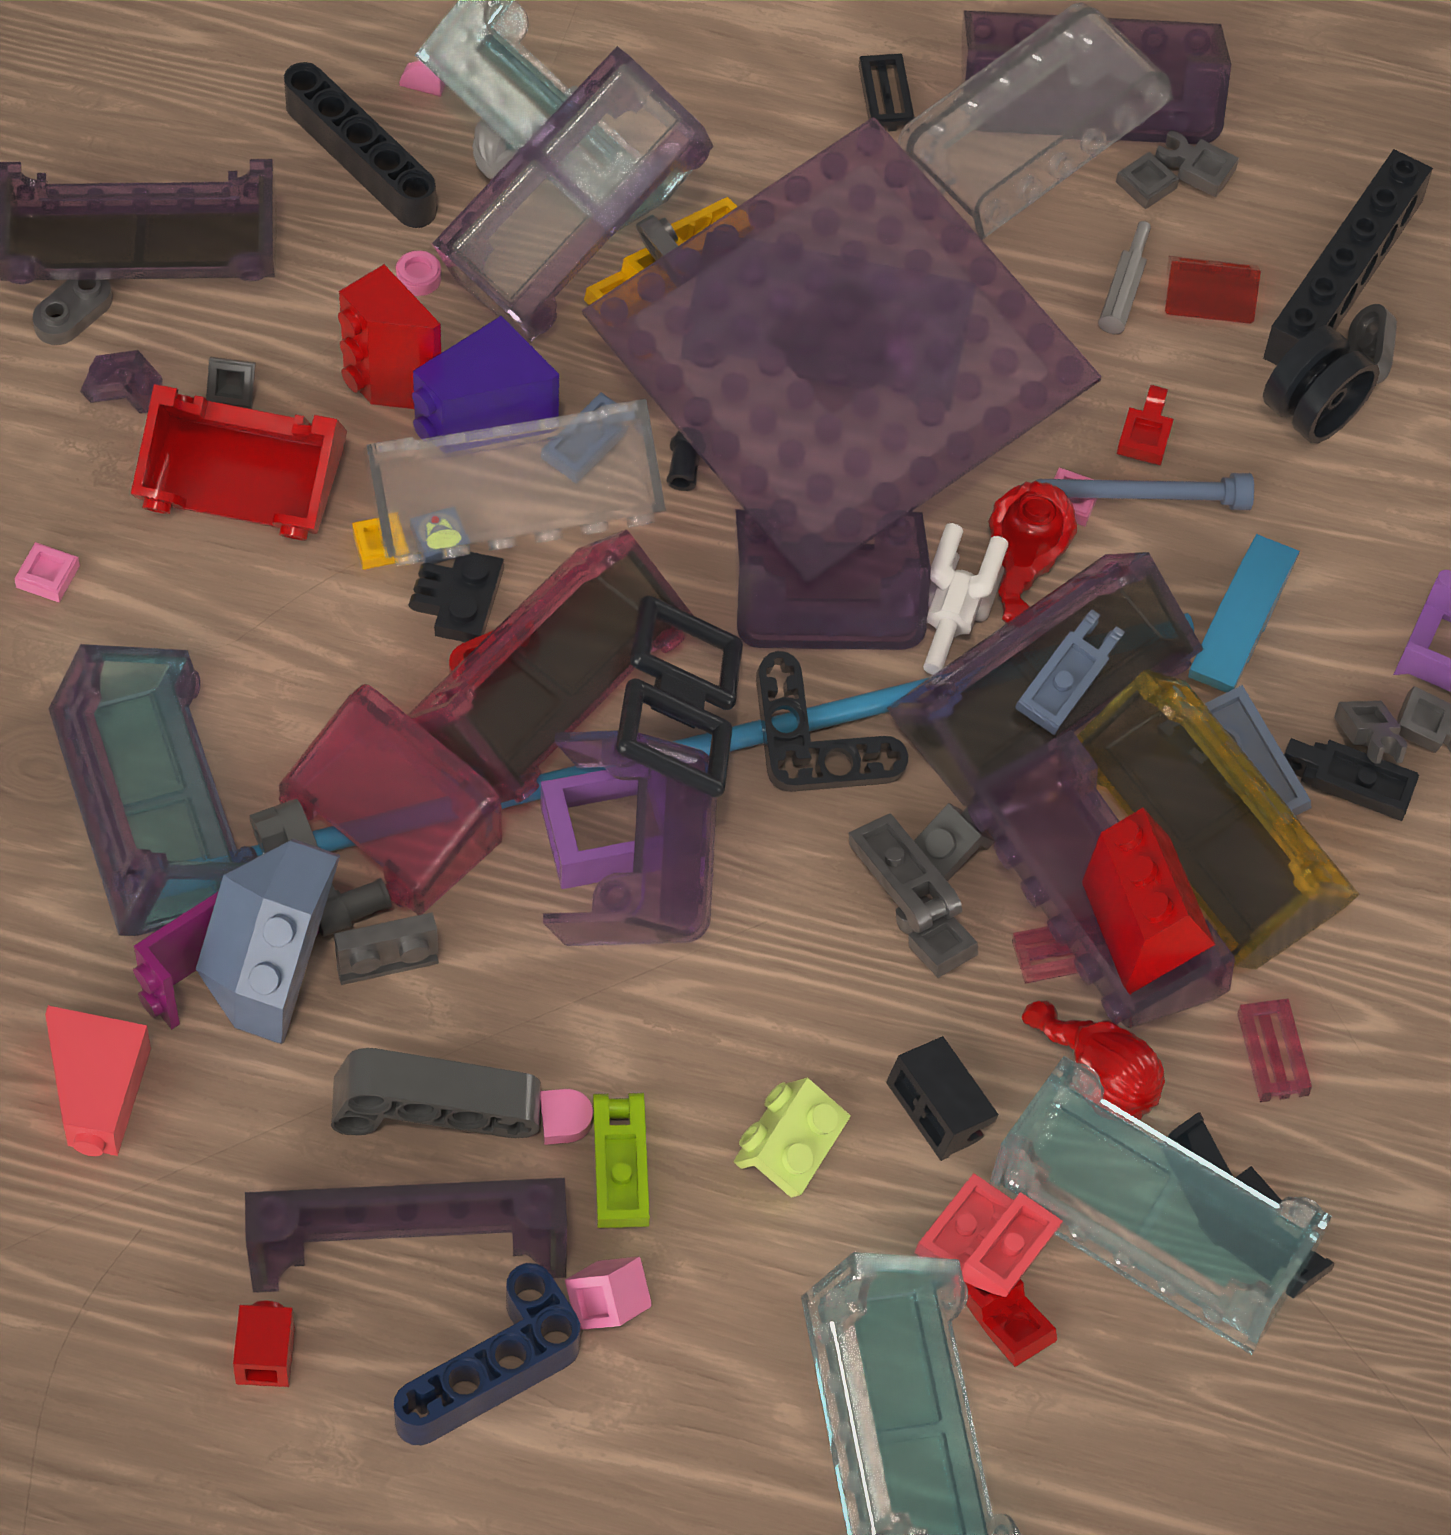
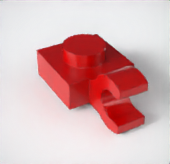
(1147, 431)

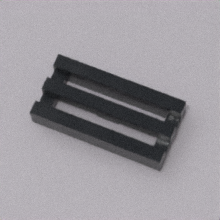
(890, 118)

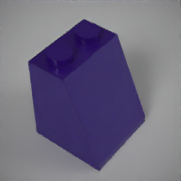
(484, 384)

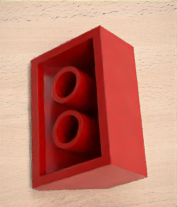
(385, 338)
(1143, 901)

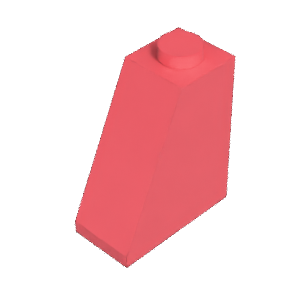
(96, 1076)

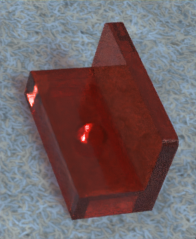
(1212, 289)

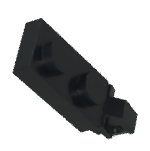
(1353, 776)

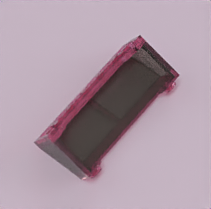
(548, 664)

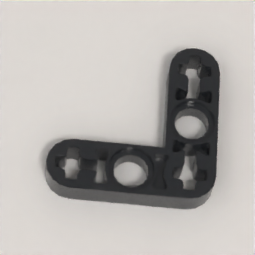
(799, 745)

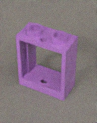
(589, 865)

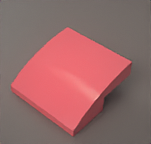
(990, 1235)

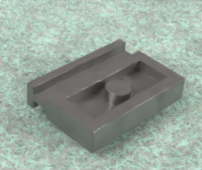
(386, 948)

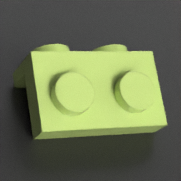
(792, 1135)

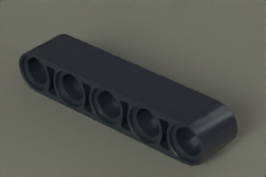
(360, 145)

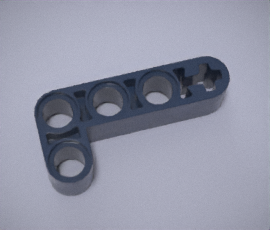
(480, 1363)

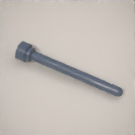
(1233, 491)

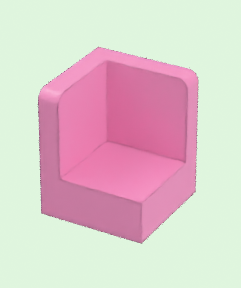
(608, 1292)

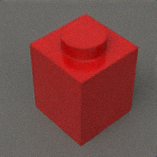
(264, 1344)

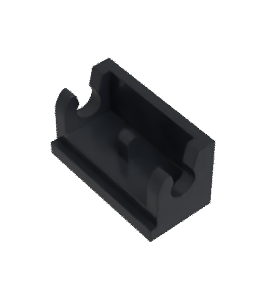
(941, 1097)

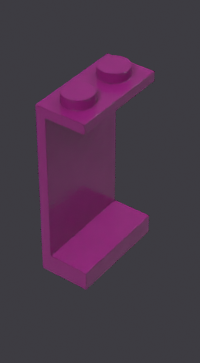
(170, 957)

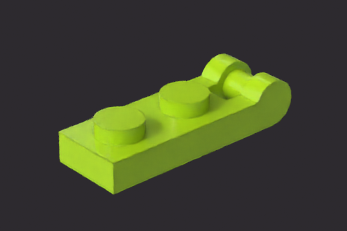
(621, 1162)

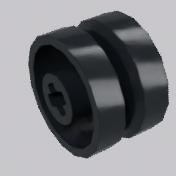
(1320, 384)

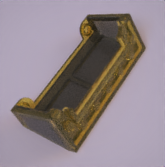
(1233, 833)

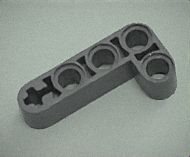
(432, 1092)

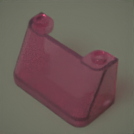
(397, 798)

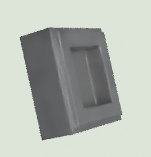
(1147, 180)

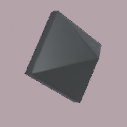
(231, 382)

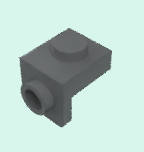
(951, 840)

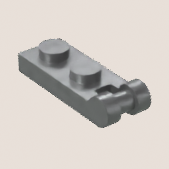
(904, 872)

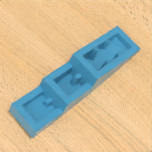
(1243, 614)

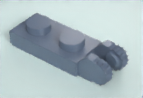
(1067, 675)

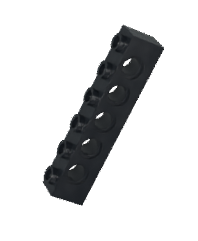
(1352, 253)

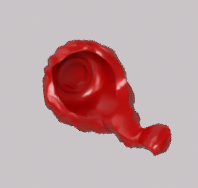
(1039, 528)
(1124, 1062)

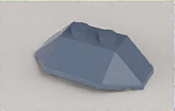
(265, 935)

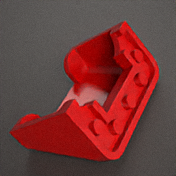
(237, 462)

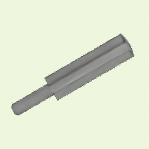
(1125, 283)

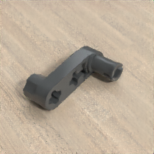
(289, 822)

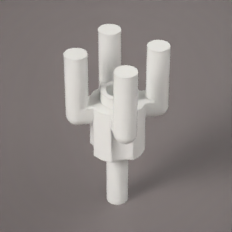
(958, 595)

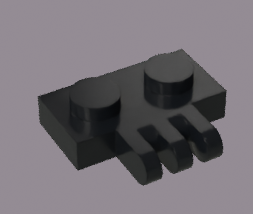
(459, 595)

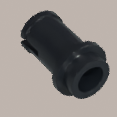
(683, 464)

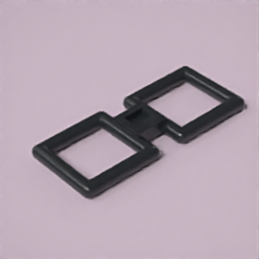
(680, 697)

